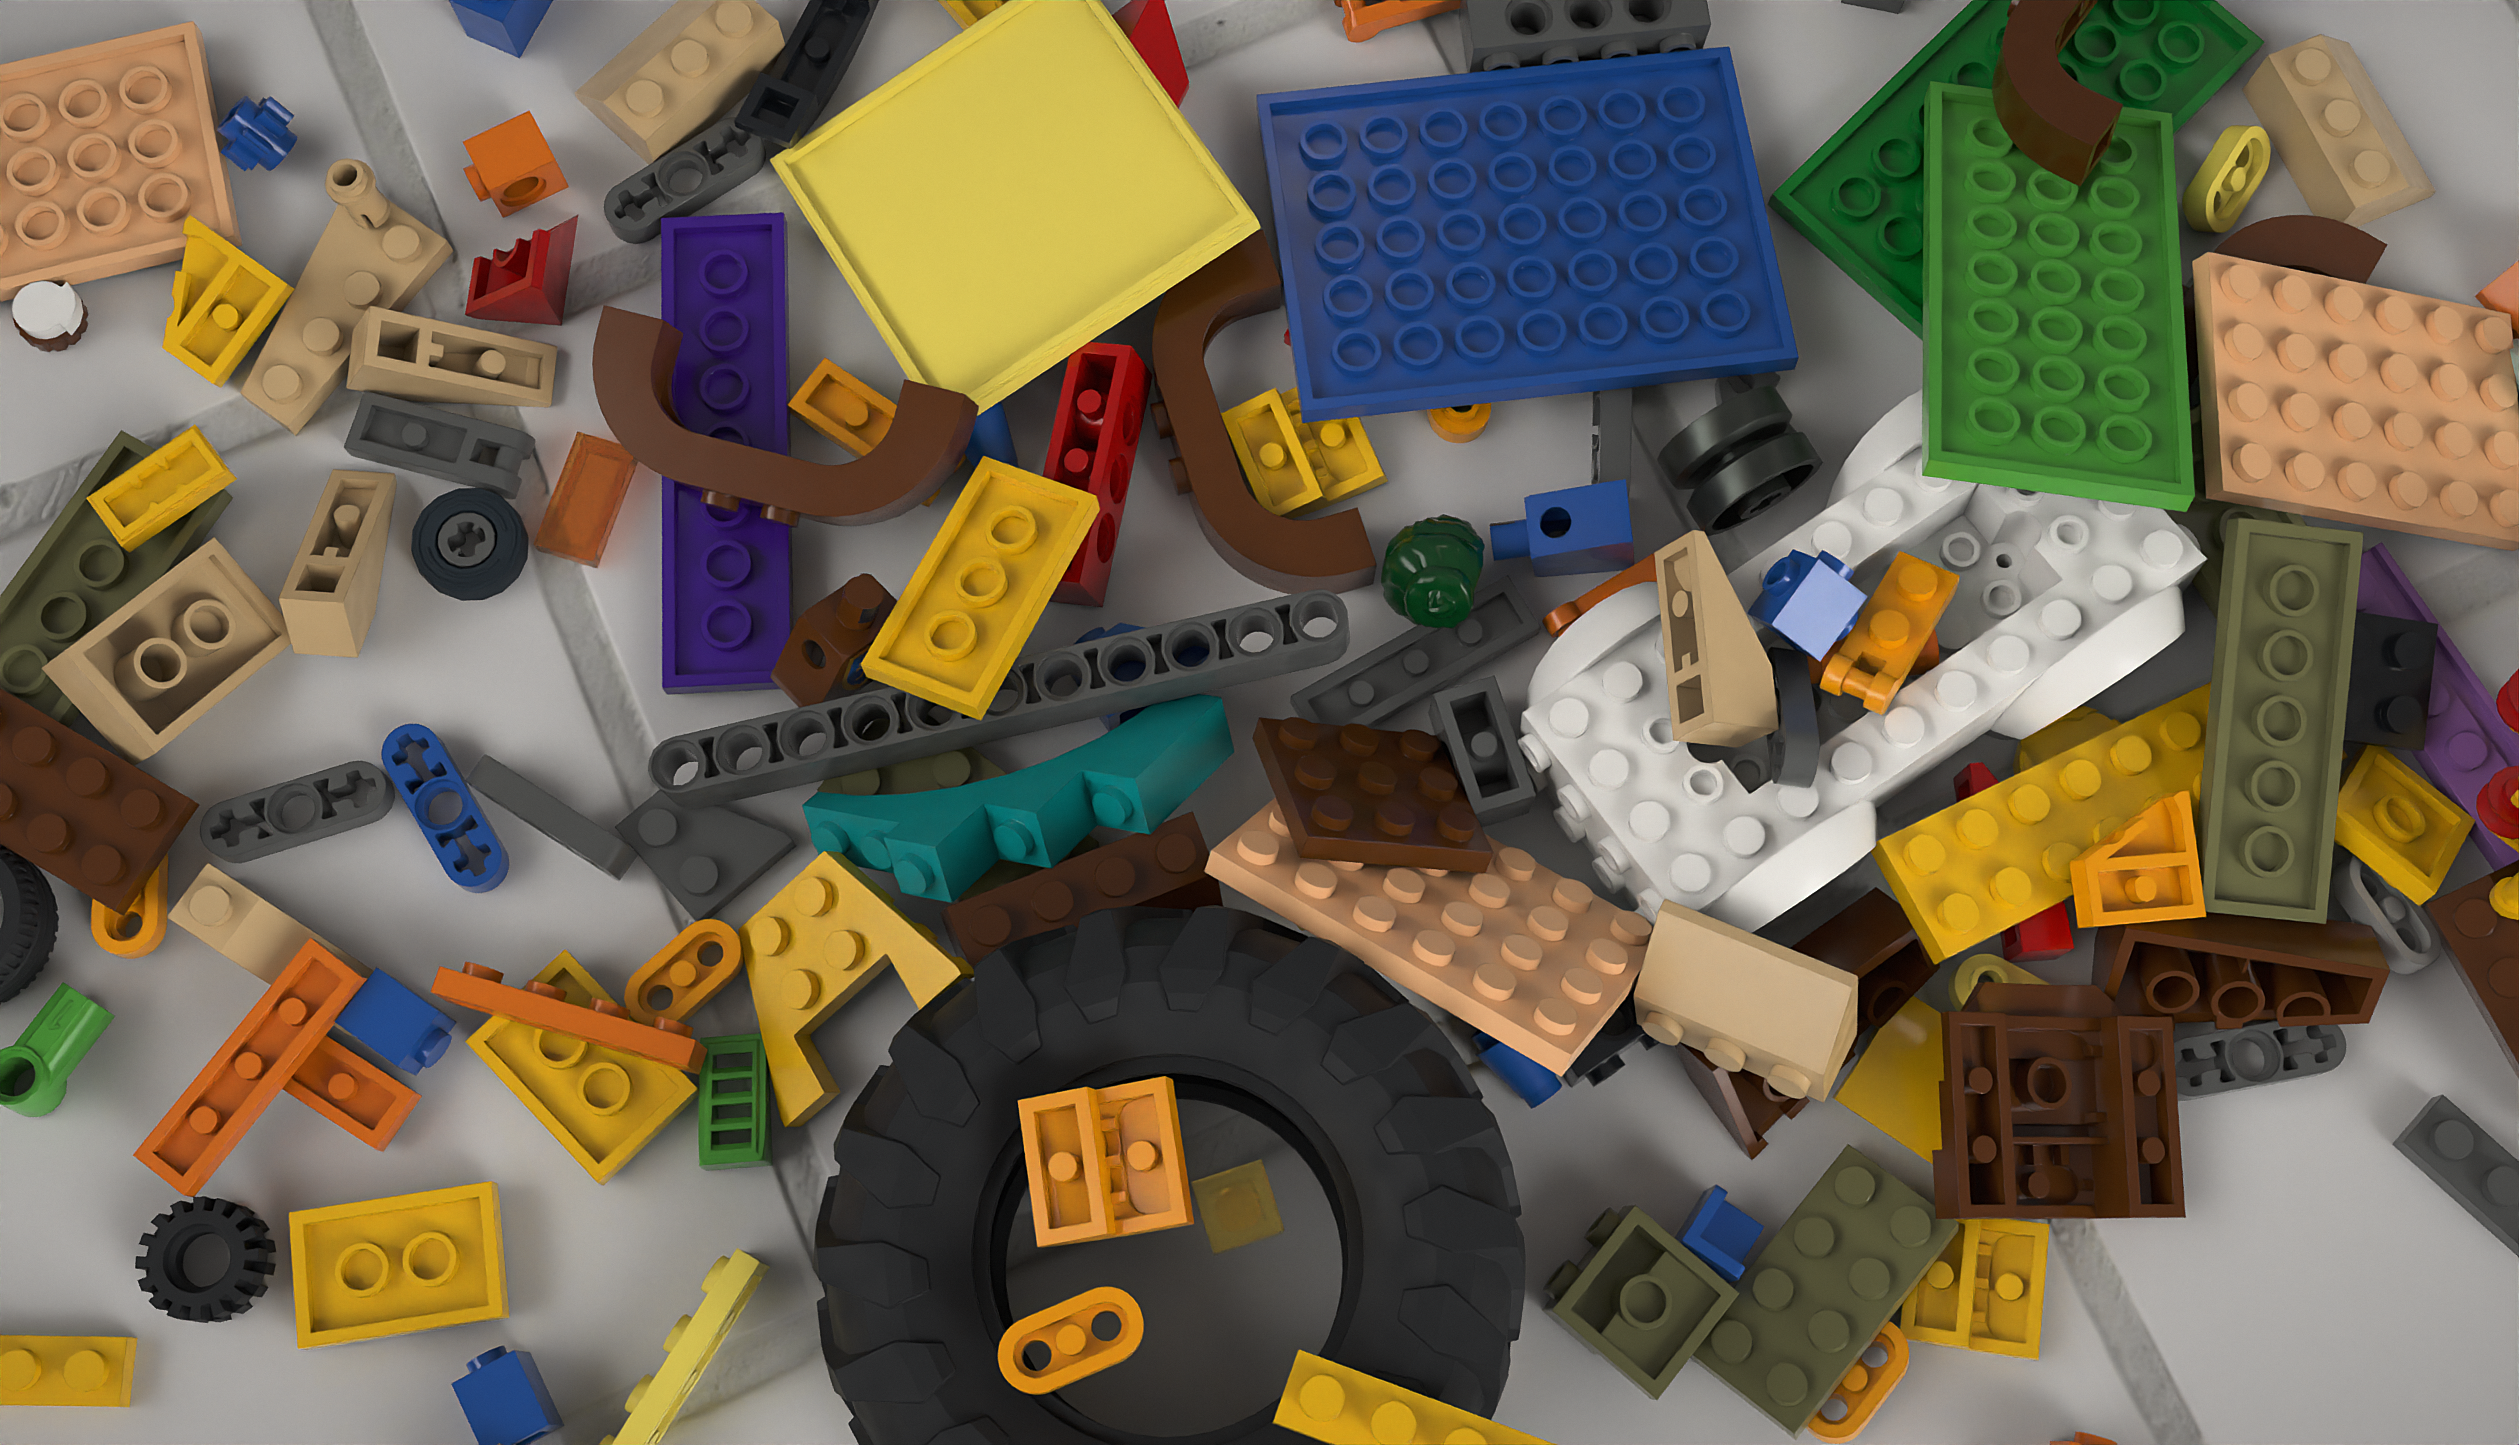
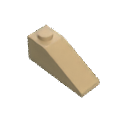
(447, 362)
(339, 565)
(1713, 658)
(247, 926)

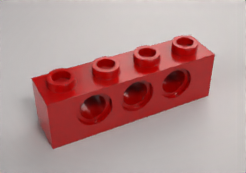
(1096, 452)

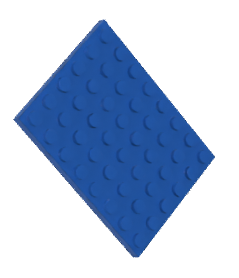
(1521, 234)

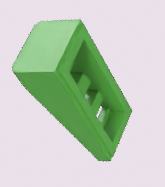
(737, 1155)

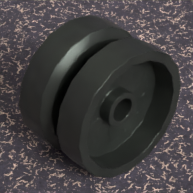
(1739, 460)

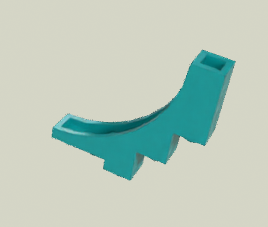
(1035, 815)

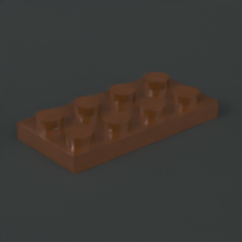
(82, 807)

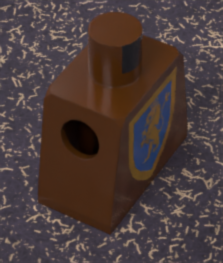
(843, 632)

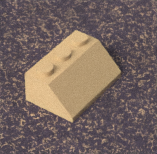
(683, 73)
(2335, 132)
(1746, 1002)

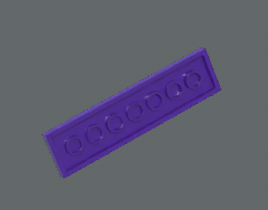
(721, 569)

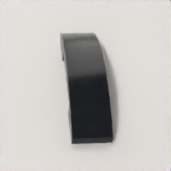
(807, 71)

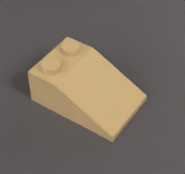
(171, 653)

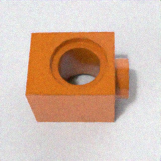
(513, 165)

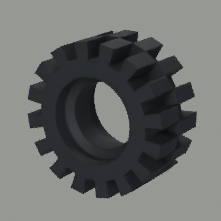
(166, 1251)

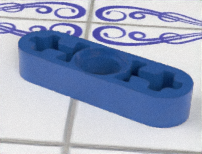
(438, 761)

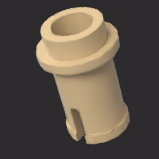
(353, 186)

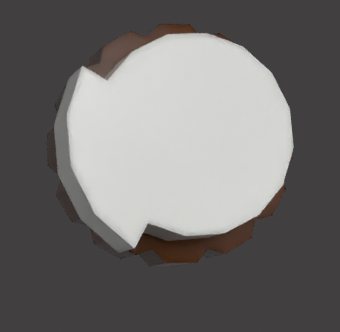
(49, 315)

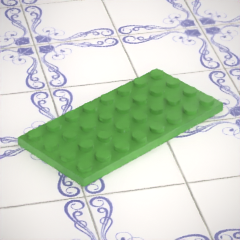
(2053, 312)

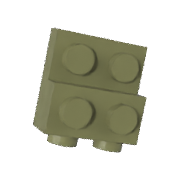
(1638, 1298)

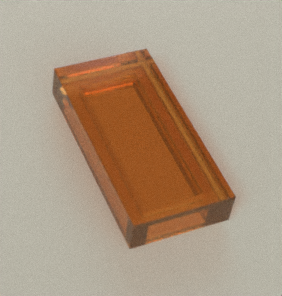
(586, 500)

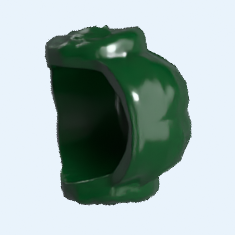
(1433, 571)

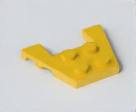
(814, 953)

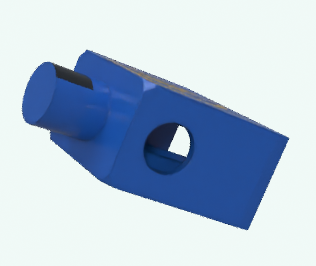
(1595, 529)

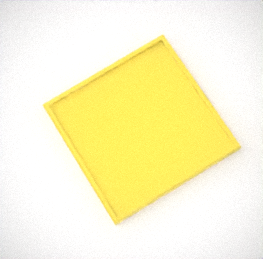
(1013, 196)

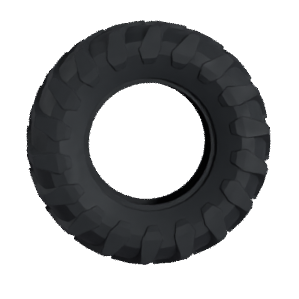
(1238, 1020)

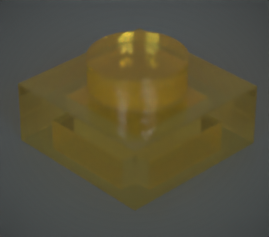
(1237, 1207)

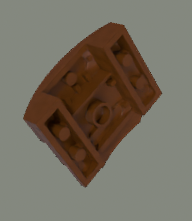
(2056, 1108)

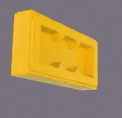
(161, 488)

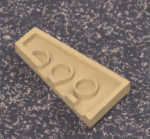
(343, 277)

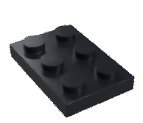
(2390, 682)

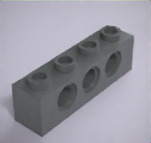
(1495, 45)

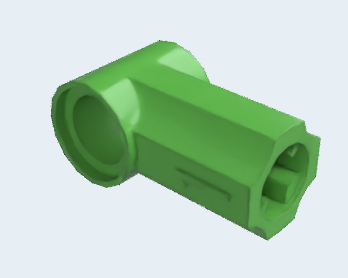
(54, 1048)

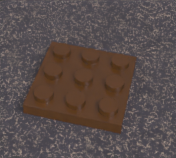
(1370, 796)

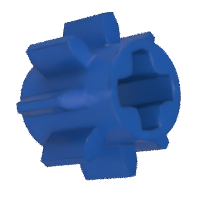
(257, 133)

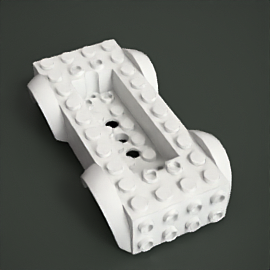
(2043, 618)

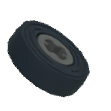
(444, 527)

